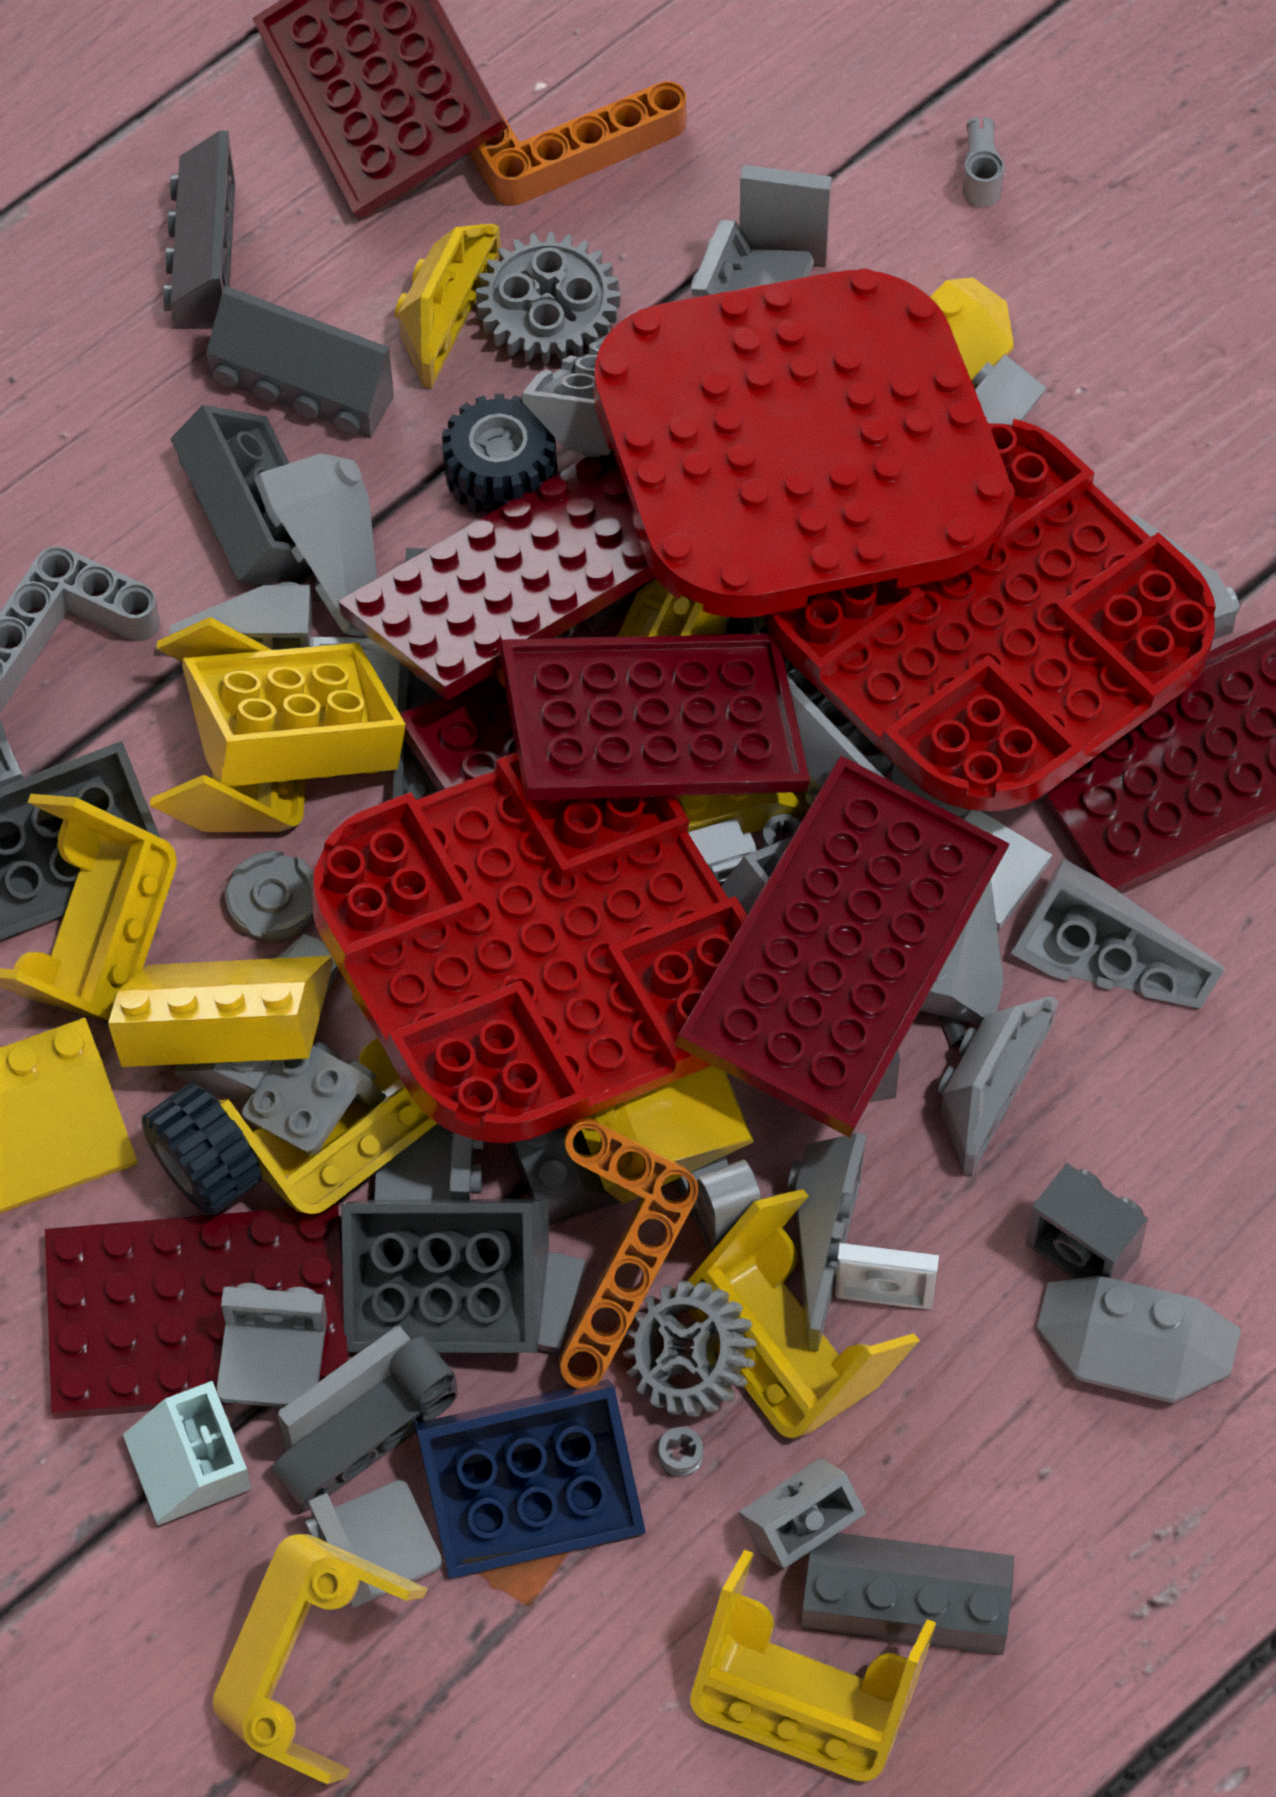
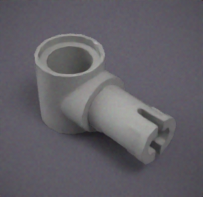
(982, 162)

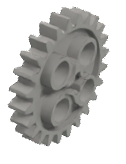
(547, 297)

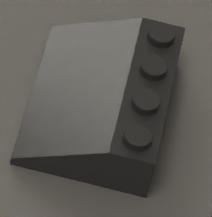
(32, 873)
(446, 1271)

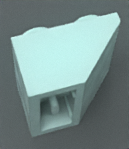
(187, 1454)

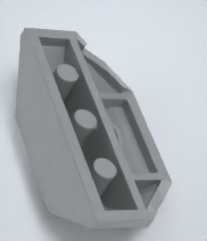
(821, 743)
(991, 1074)
(1137, 1337)

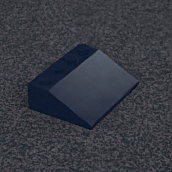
(530, 1478)

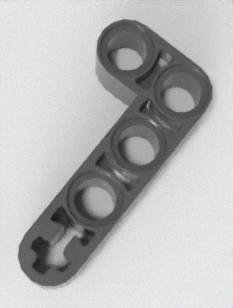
(371, 1426)

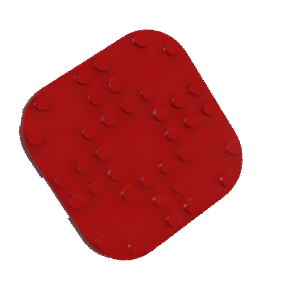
(799, 441)
(1026, 660)
(523, 947)

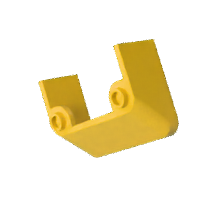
(204, 800)
(108, 915)
(352, 1151)
(788, 1382)
(299, 1575)
(798, 1701)

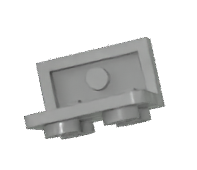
(735, 266)
(307, 1097)
(432, 1168)
(270, 1344)
(381, 1529)

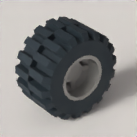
(496, 453)
(201, 1148)

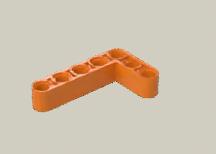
(654, 118)
(629, 1248)

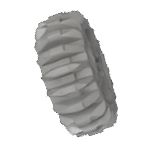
(659, 1369)

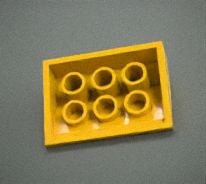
(293, 714)
(220, 1011)
(57, 1116)
(683, 1120)

